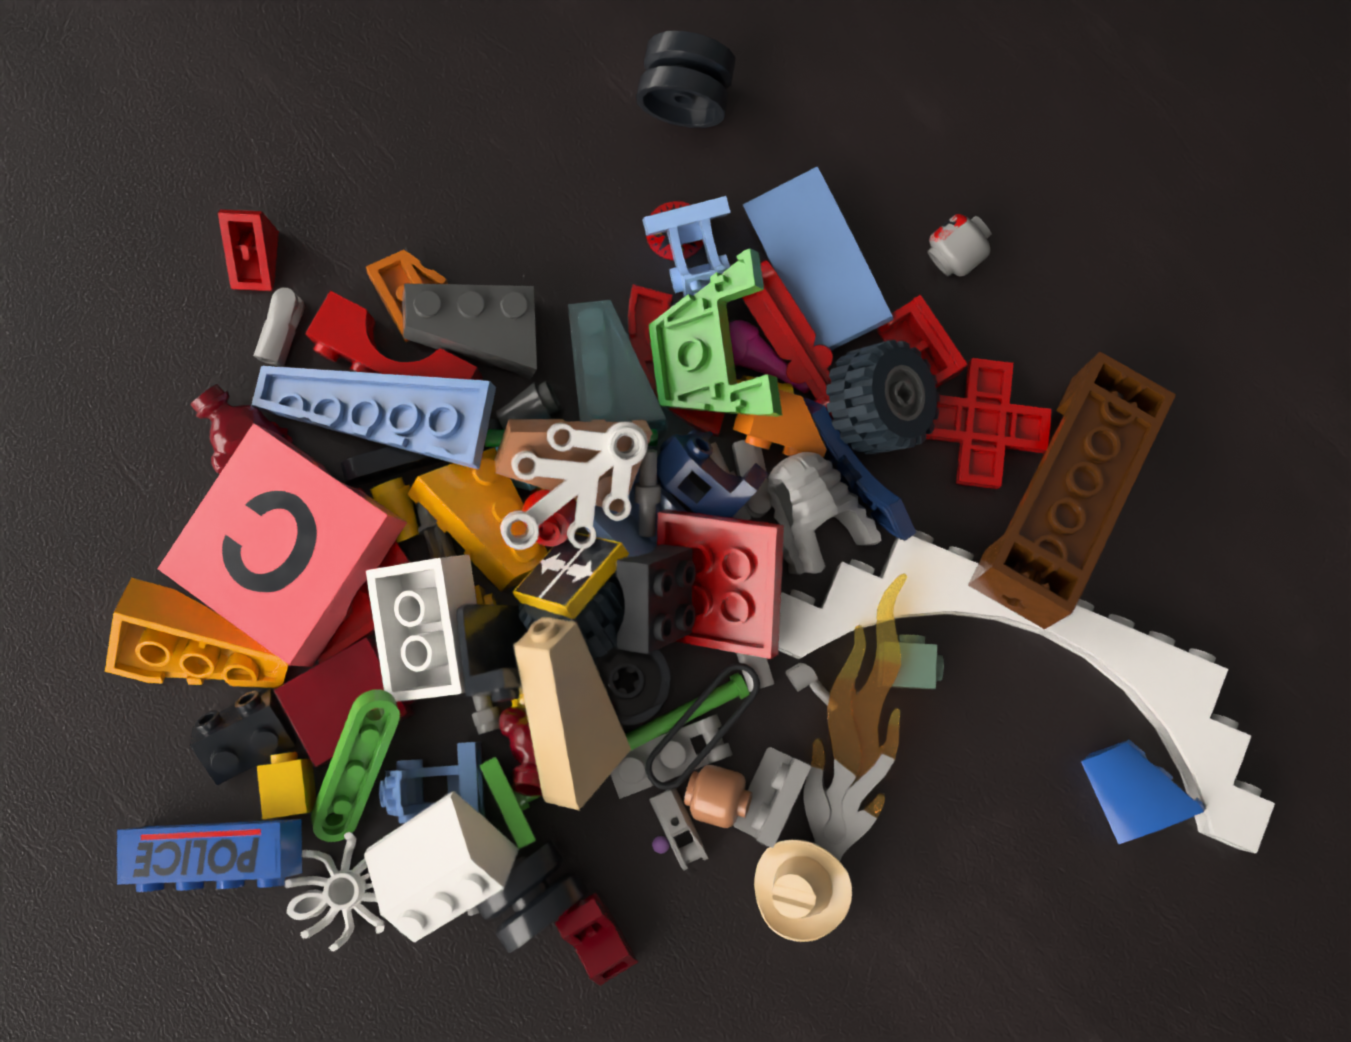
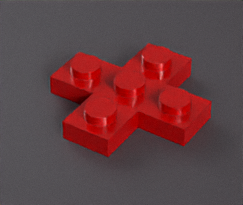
(989, 424)

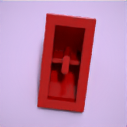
(249, 249)

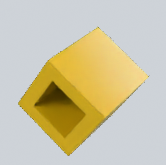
(286, 786)

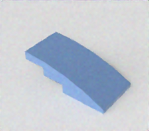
(818, 259)

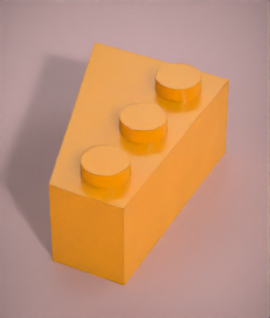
(471, 509)

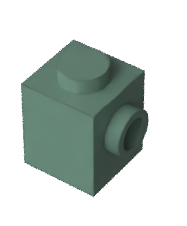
(919, 664)

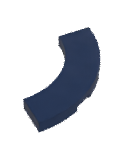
(887, 507)

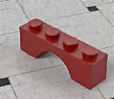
(349, 333)

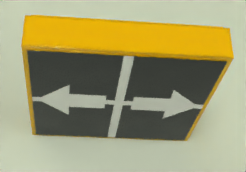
(570, 575)

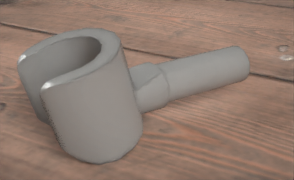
(803, 675)

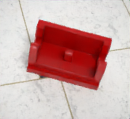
(922, 330)

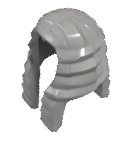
(806, 494)

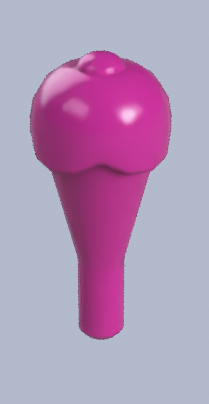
(756, 354)

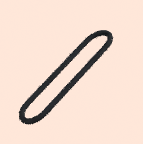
(648, 768)

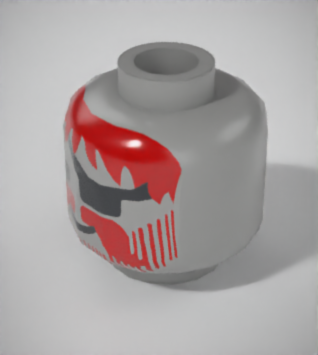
(960, 245)

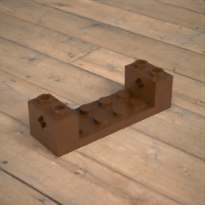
(1075, 492)

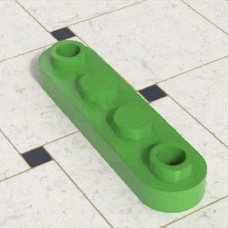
(355, 765)

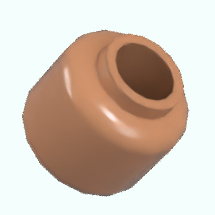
(717, 796)

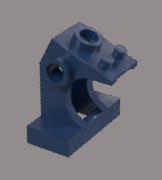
(692, 452)

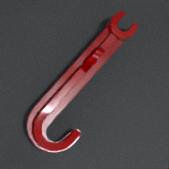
(791, 334)

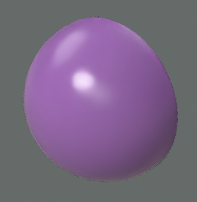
(660, 844)

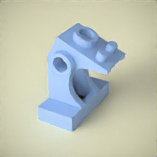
(686, 226)

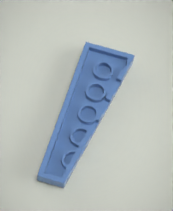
(403, 411)

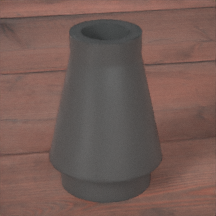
(534, 402)

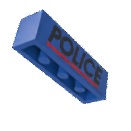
(209, 853)

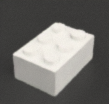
(418, 625)

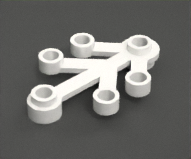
(580, 481)

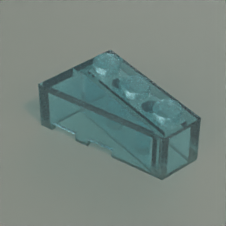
(607, 369)

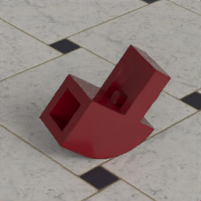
(596, 939)

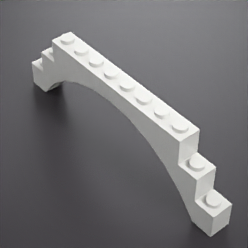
(1164, 682)

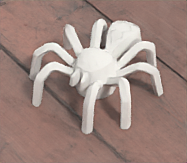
(341, 891)

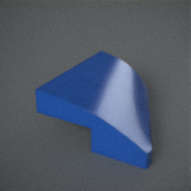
(1136, 793)

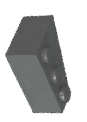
(475, 322)

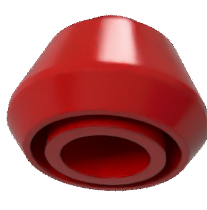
(554, 529)

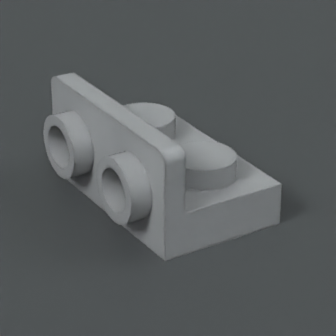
(773, 795)

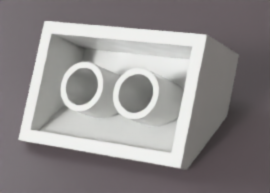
(438, 866)

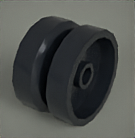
(686, 79)
(532, 897)

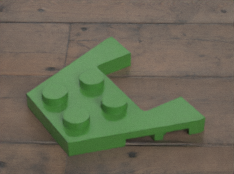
(696, 353)

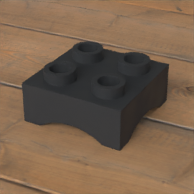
(656, 598)

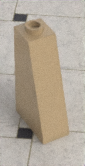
(568, 713)

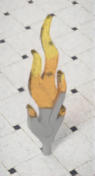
(855, 739)

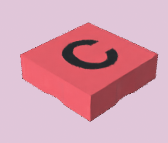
(281, 546)

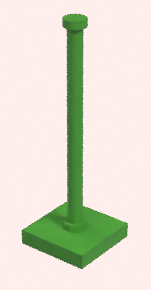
(513, 804)

